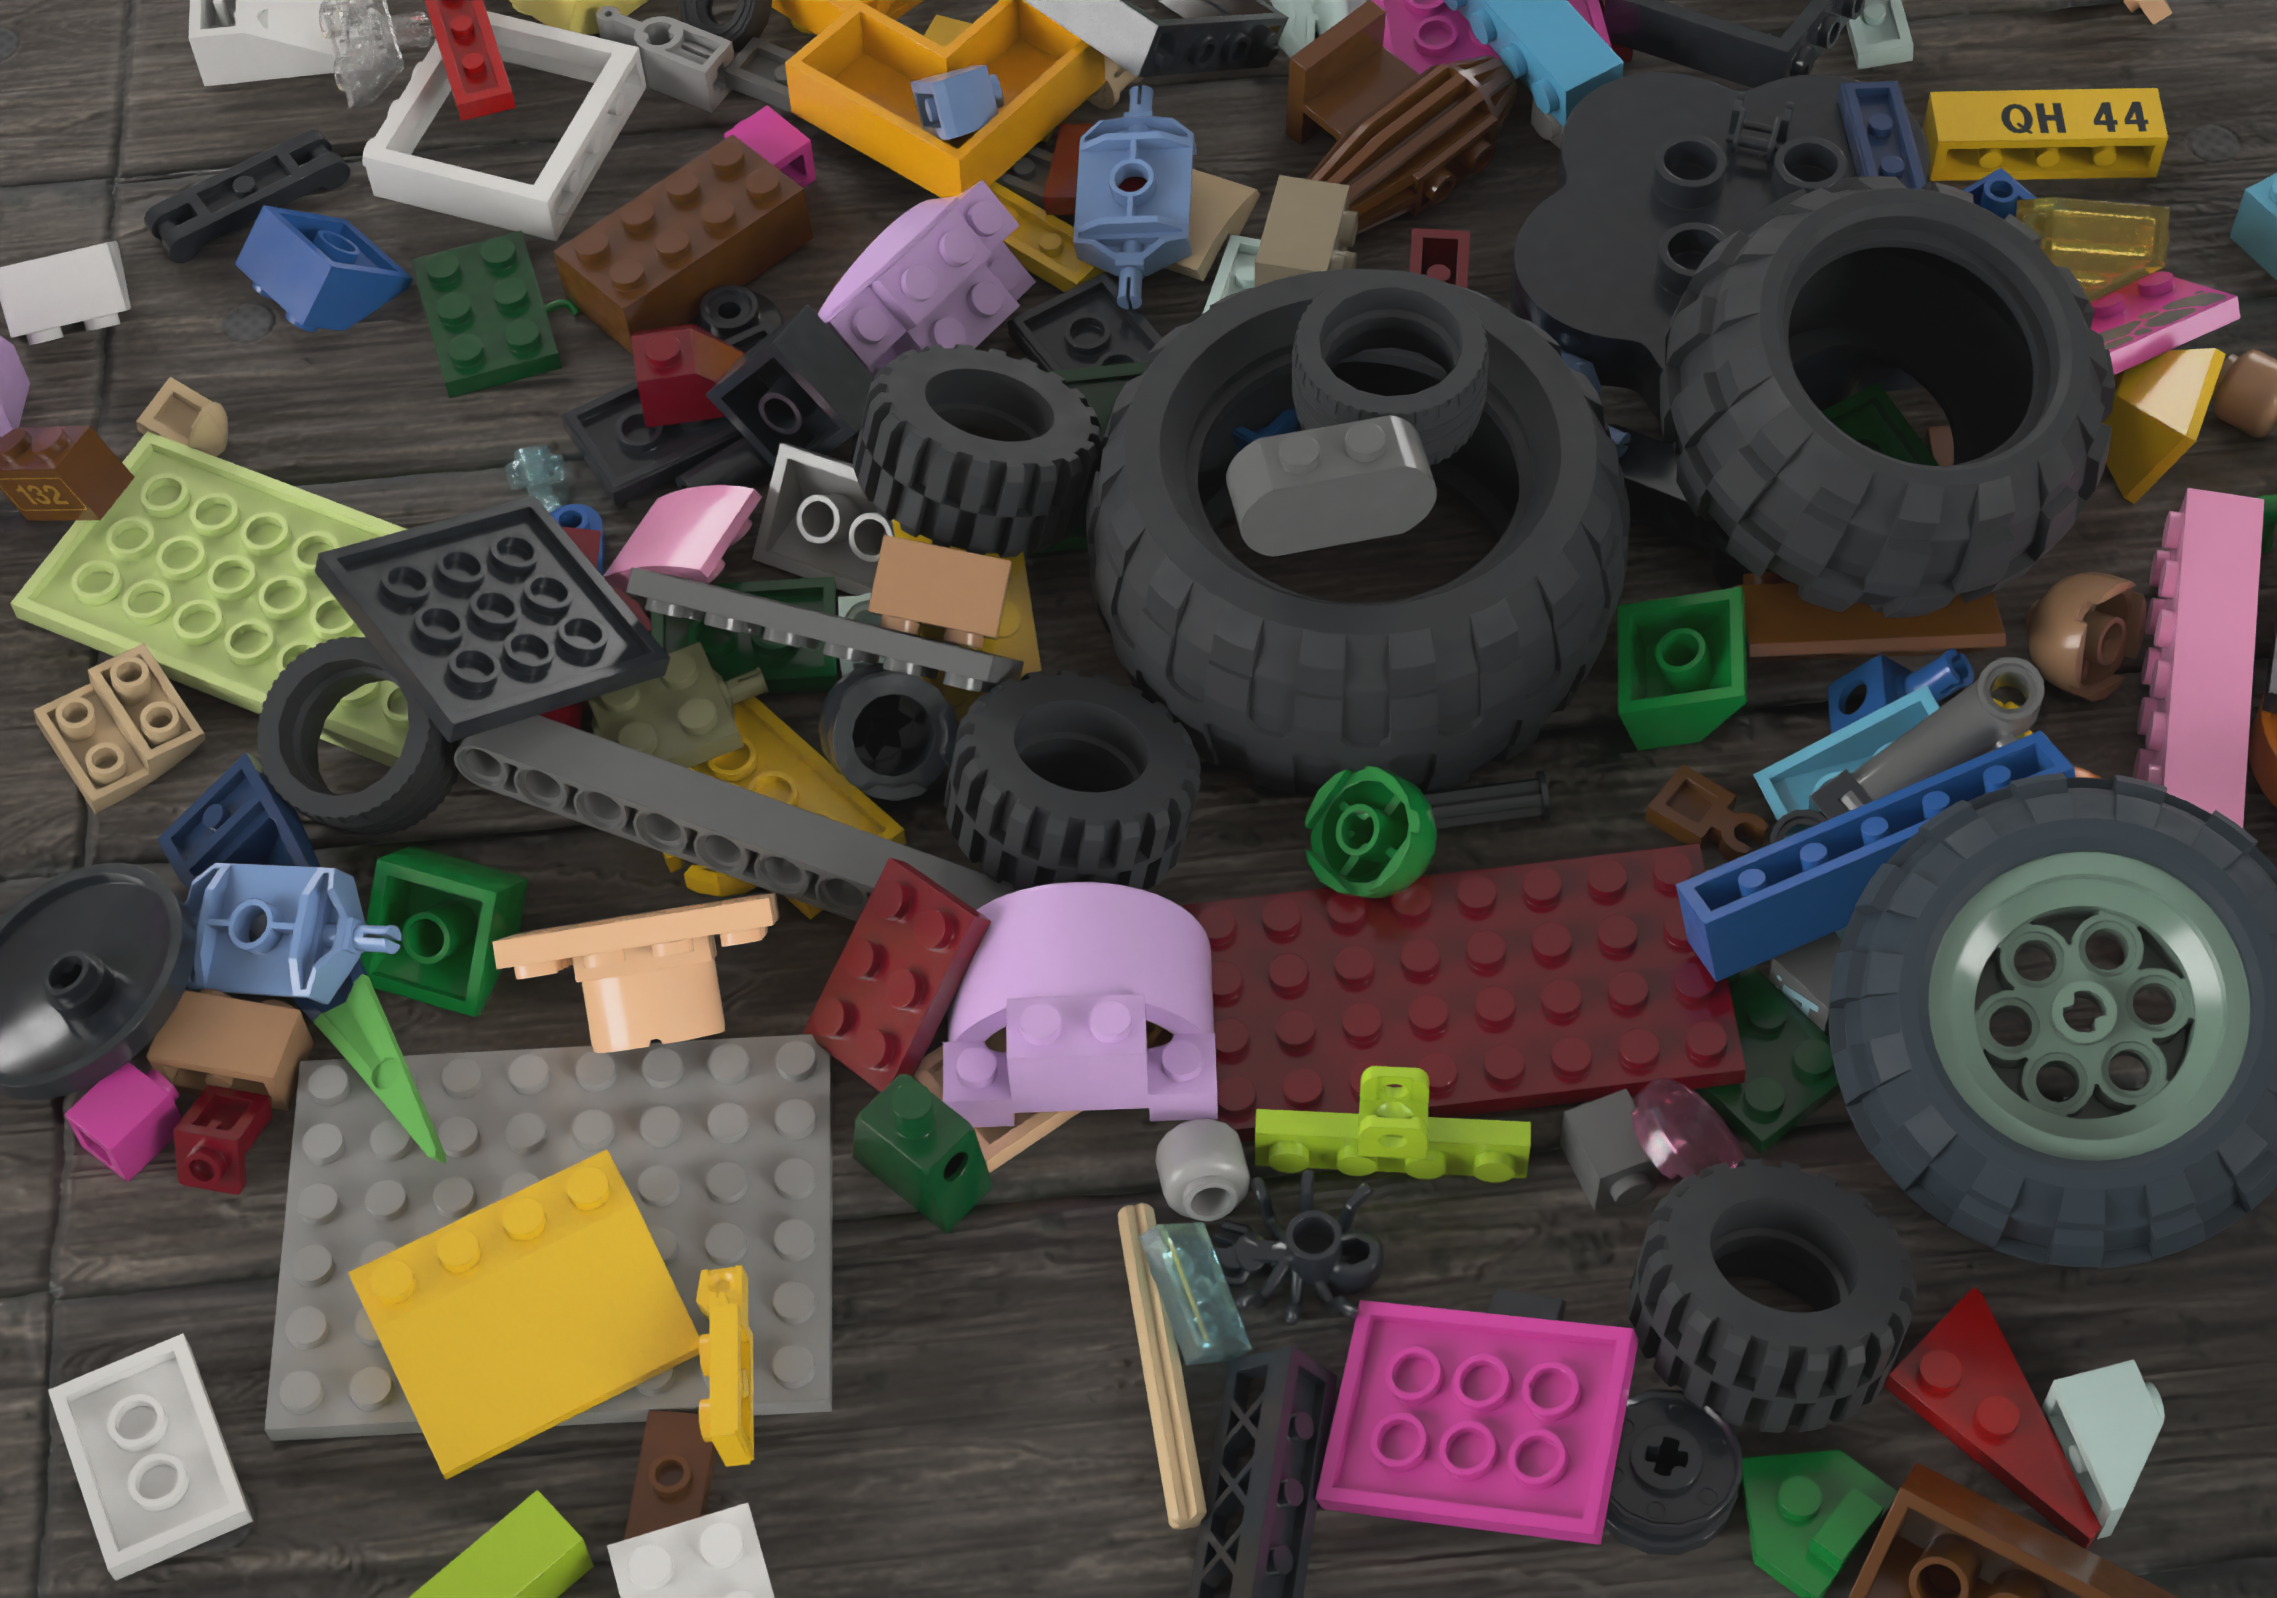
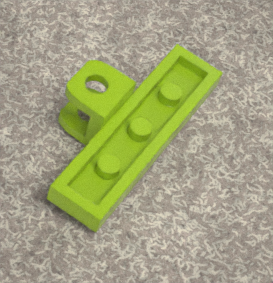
(1392, 1136)

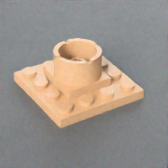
(644, 970)

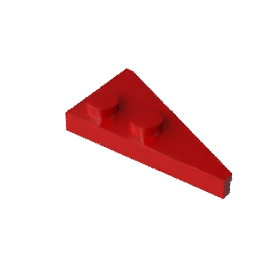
(1978, 1398)

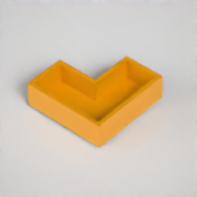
(859, 89)

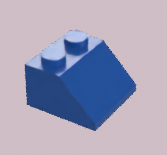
(318, 268)

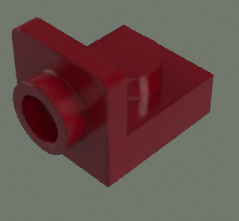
(216, 1137)

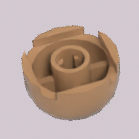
(2085, 631)

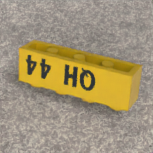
(2045, 134)

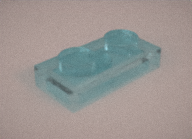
(1195, 1293)

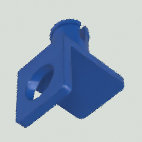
(1890, 681)

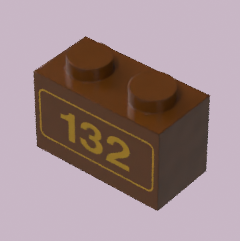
(60, 473)

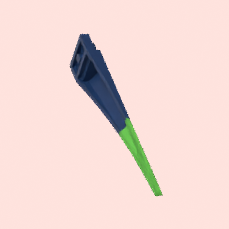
(252, 824)

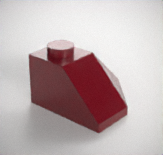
(677, 370)

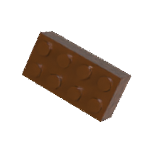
(677, 241)

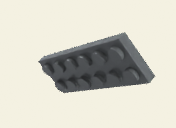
(808, 627)

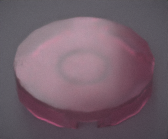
(1681, 1130)

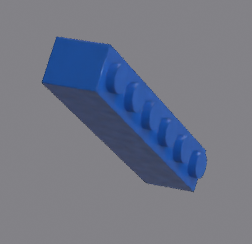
(1816, 876)

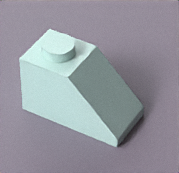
(2106, 1431)

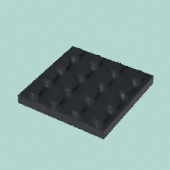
(491, 617)

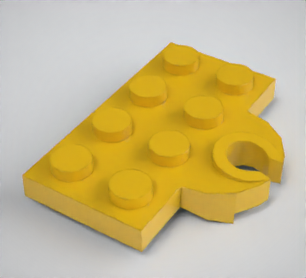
(791, 771)

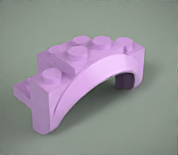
(930, 280)

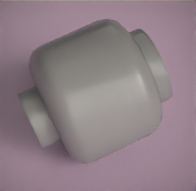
(1202, 1169)

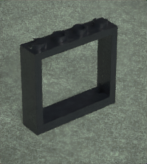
(1207, 38)
(1726, 47)

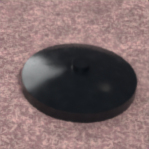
(88, 976)

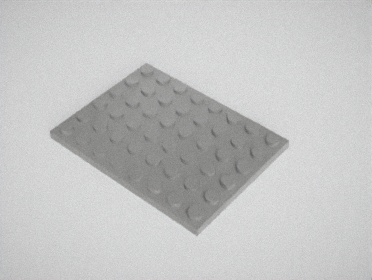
(709, 1135)

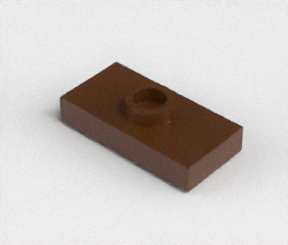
(671, 1473)

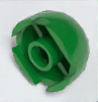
(1370, 833)

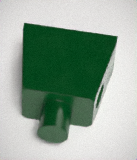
(911, 1142)

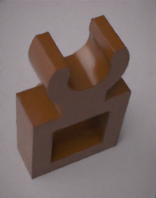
(1701, 811)

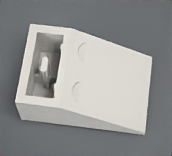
(258, 40)

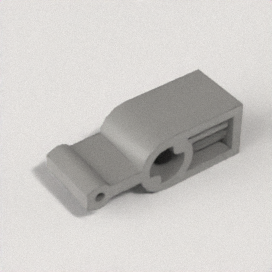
(674, 56)

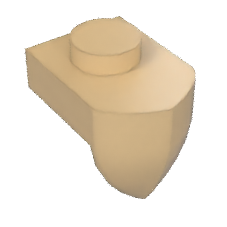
(186, 418)

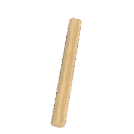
(1162, 1377)

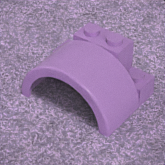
(1073, 985)

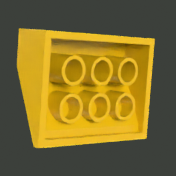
(526, 1313)

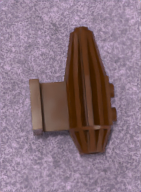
(1397, 131)

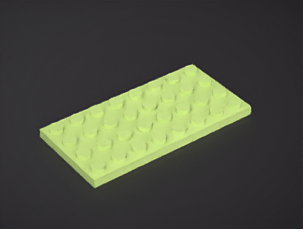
(215, 584)

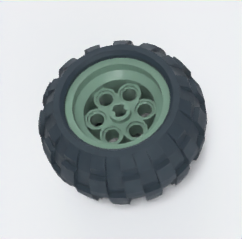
(1962, 1116)

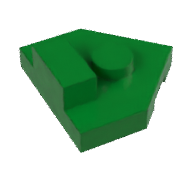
(1810, 1515)

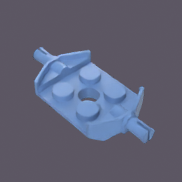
(1142, 228)
(309, 936)

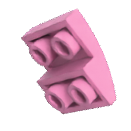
(687, 534)

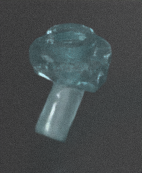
(536, 471)

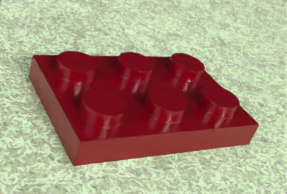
(896, 975)

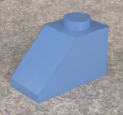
(957, 101)

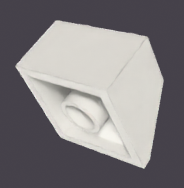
(64, 290)

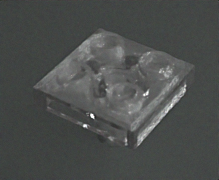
(369, 45)

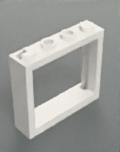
(494, 200)

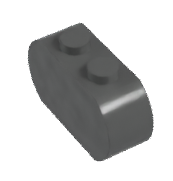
(1331, 486)

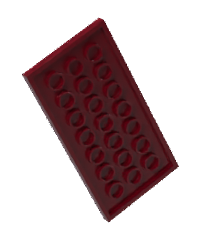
(1486, 979)

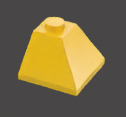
(2158, 415)

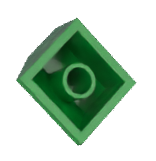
(1681, 666)
(447, 927)

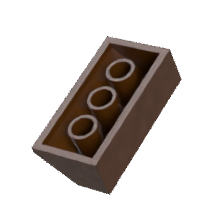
(1791, 629)
(1962, 1545)

